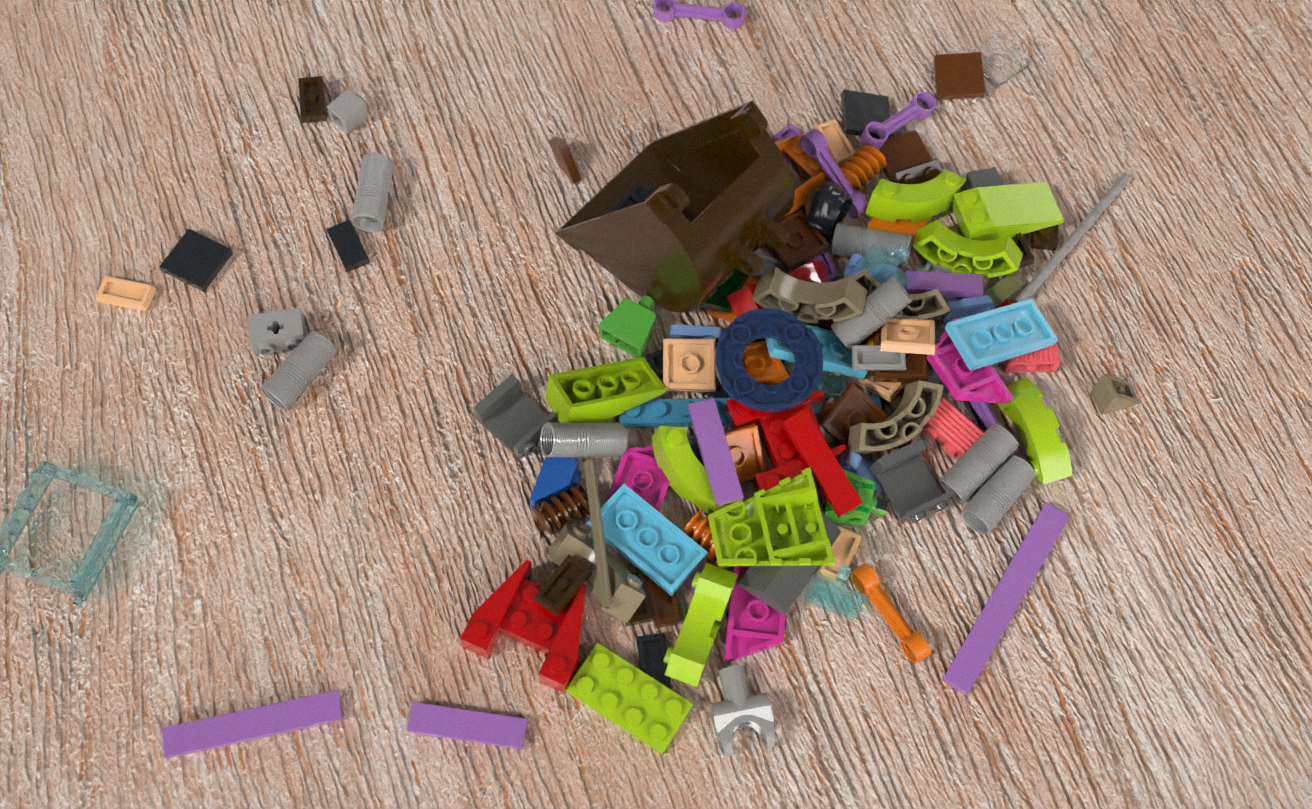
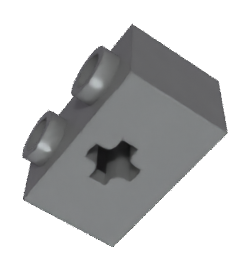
(276, 330)

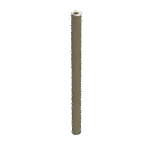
(598, 535)

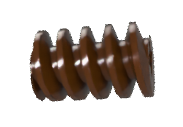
(561, 509)

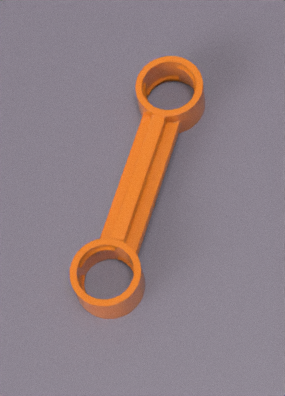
(911, 641)

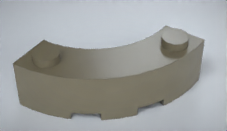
(810, 300)
(923, 306)
(906, 422)
(625, 586)

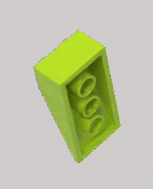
(1005, 210)
(602, 390)

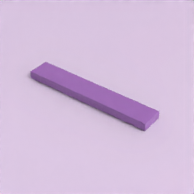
(252, 724)

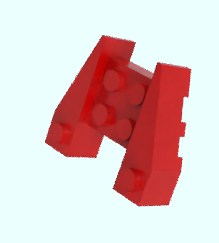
(779, 446)
(518, 617)

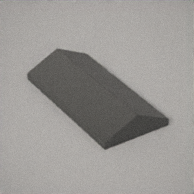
(782, 584)

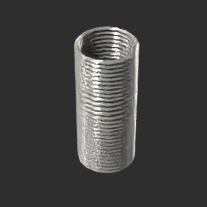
(372, 192)
(854, 239)
(887, 298)
(301, 366)
(583, 439)
(975, 468)
(996, 494)

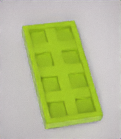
(629, 698)

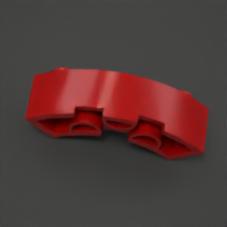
(742, 301)

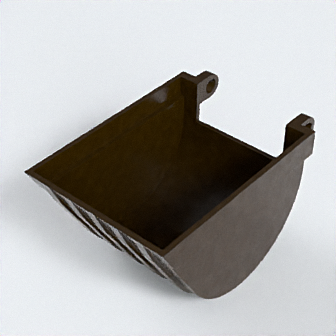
(714, 173)

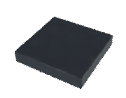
(861, 109)
(196, 260)

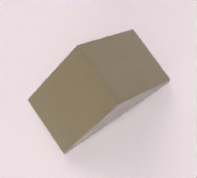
(1113, 394)

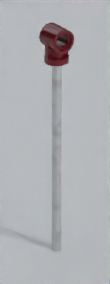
(1070, 241)

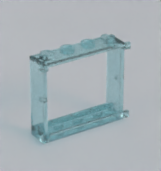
(98, 551)

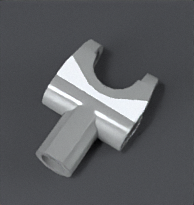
(740, 711)

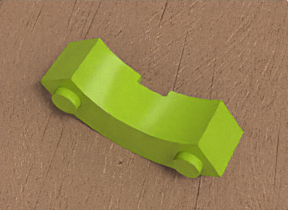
(914, 201)
(967, 255)
(1037, 431)
(682, 467)
(700, 628)

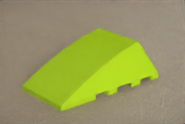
(773, 527)

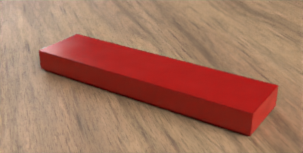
(822, 462)

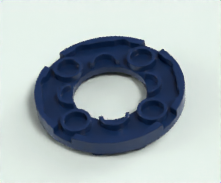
(776, 325)

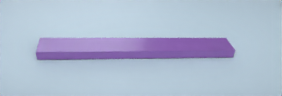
(1005, 599)

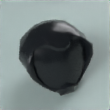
(826, 207)

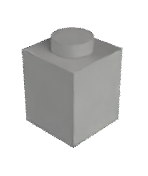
(347, 111)

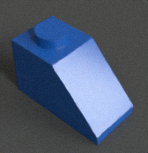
(554, 477)

